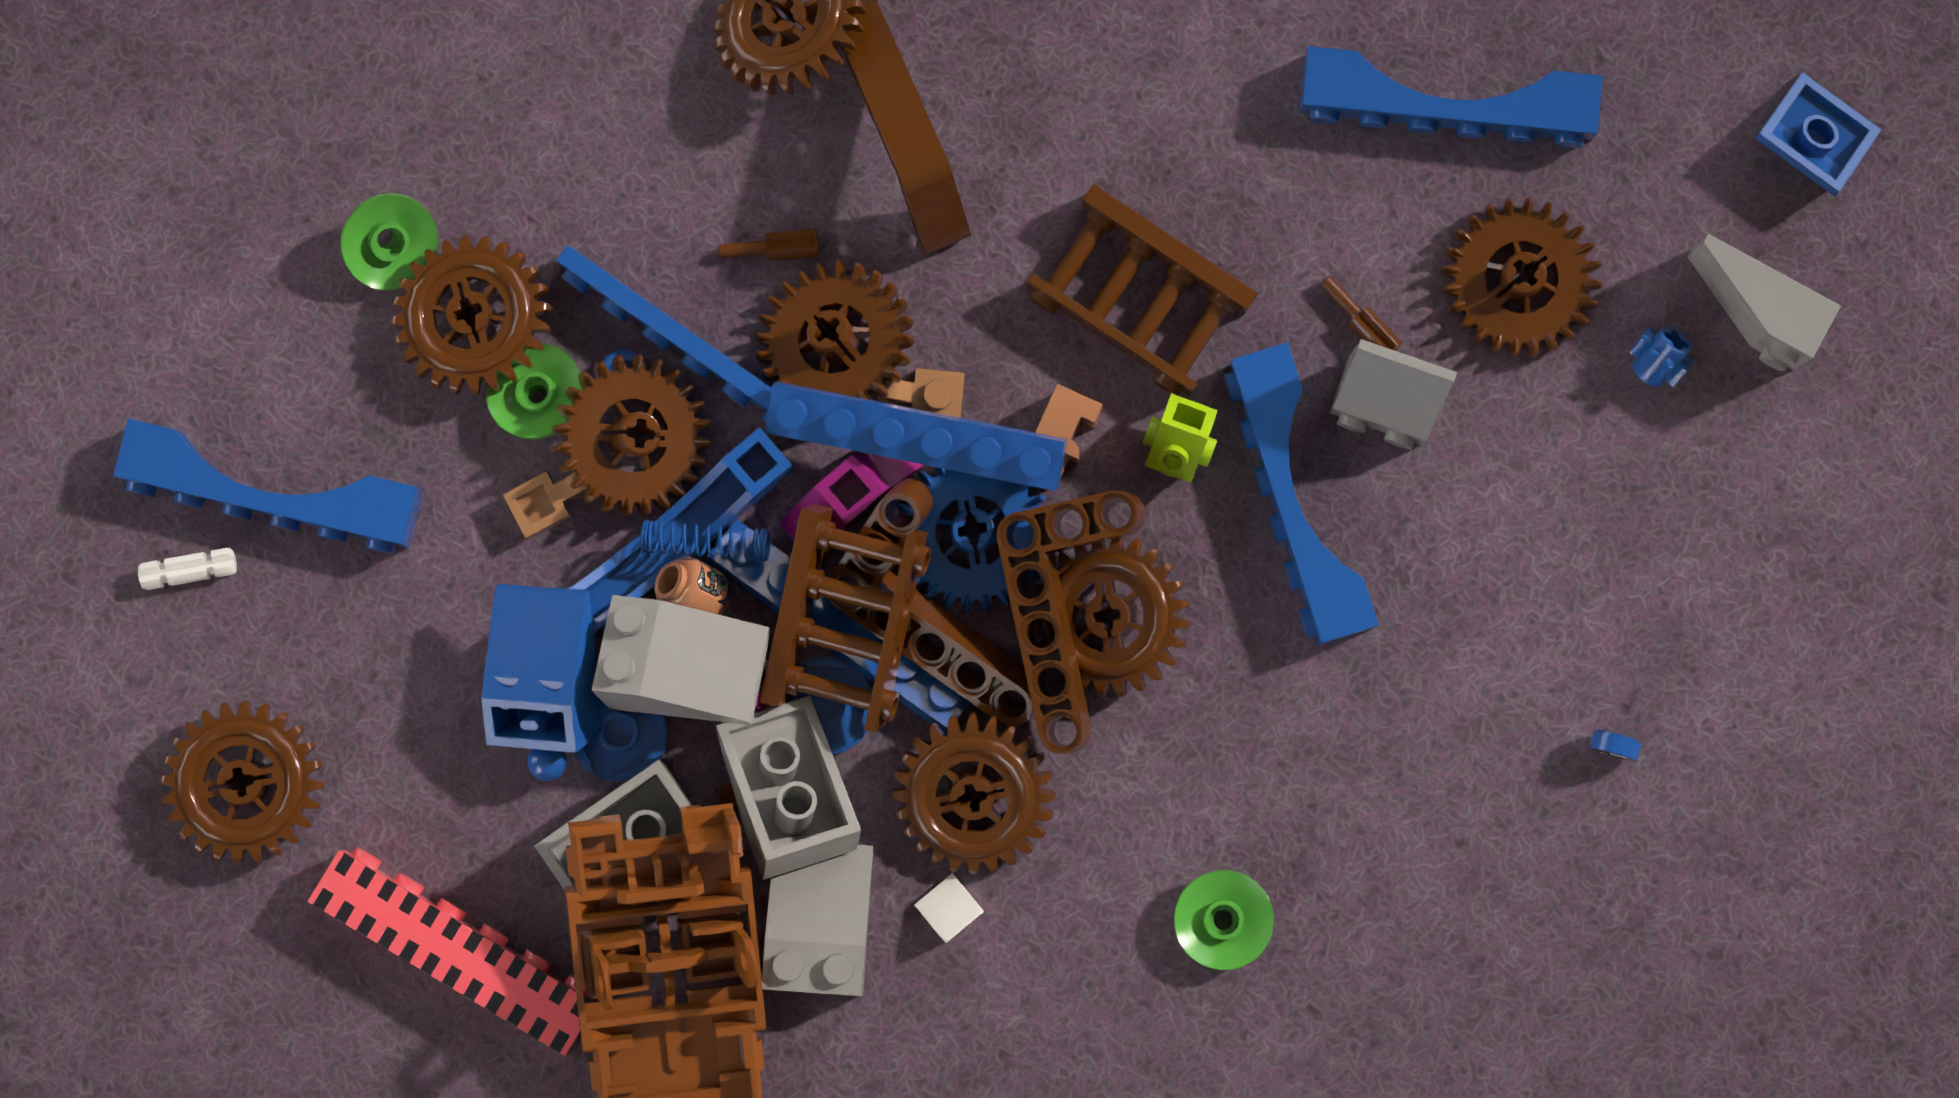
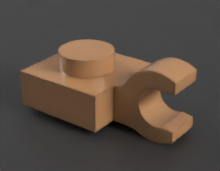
(931, 392)
(541, 503)

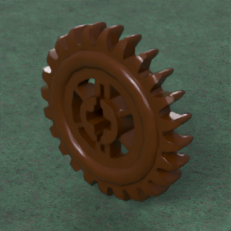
(793, 51)
(1557, 247)
(814, 302)
(486, 358)
(677, 439)
(1159, 614)
(289, 772)
(1020, 784)

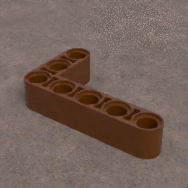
(906, 133)
(1051, 604)
(926, 616)

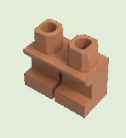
(1064, 416)

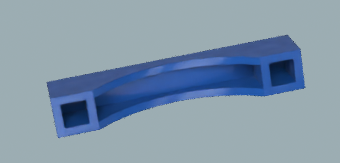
(1348, 86)
(715, 500)
(369, 508)
(1332, 592)

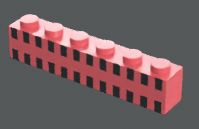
(451, 949)

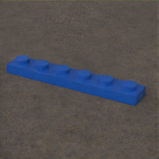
(664, 330)
(916, 436)
(766, 583)

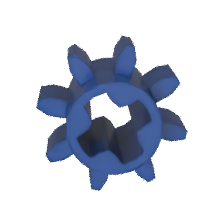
(1661, 356)

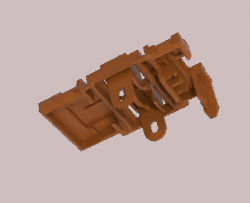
(671, 1046)

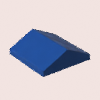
(1818, 134)

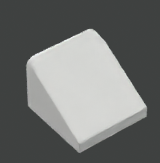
(949, 908)

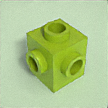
(1181, 438)

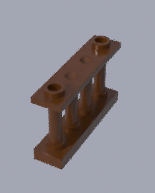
(1144, 242)
(797, 631)

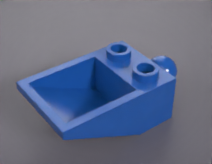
(541, 675)

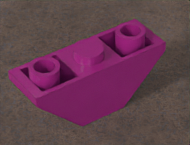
(852, 489)

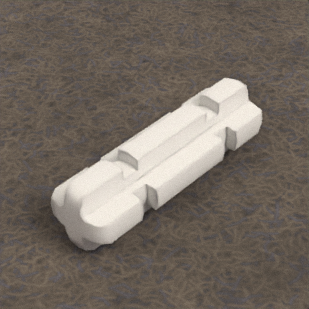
(187, 568)

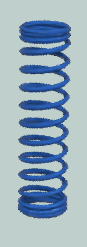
(647, 537)

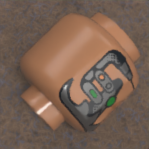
(693, 585)

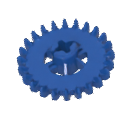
(980, 580)

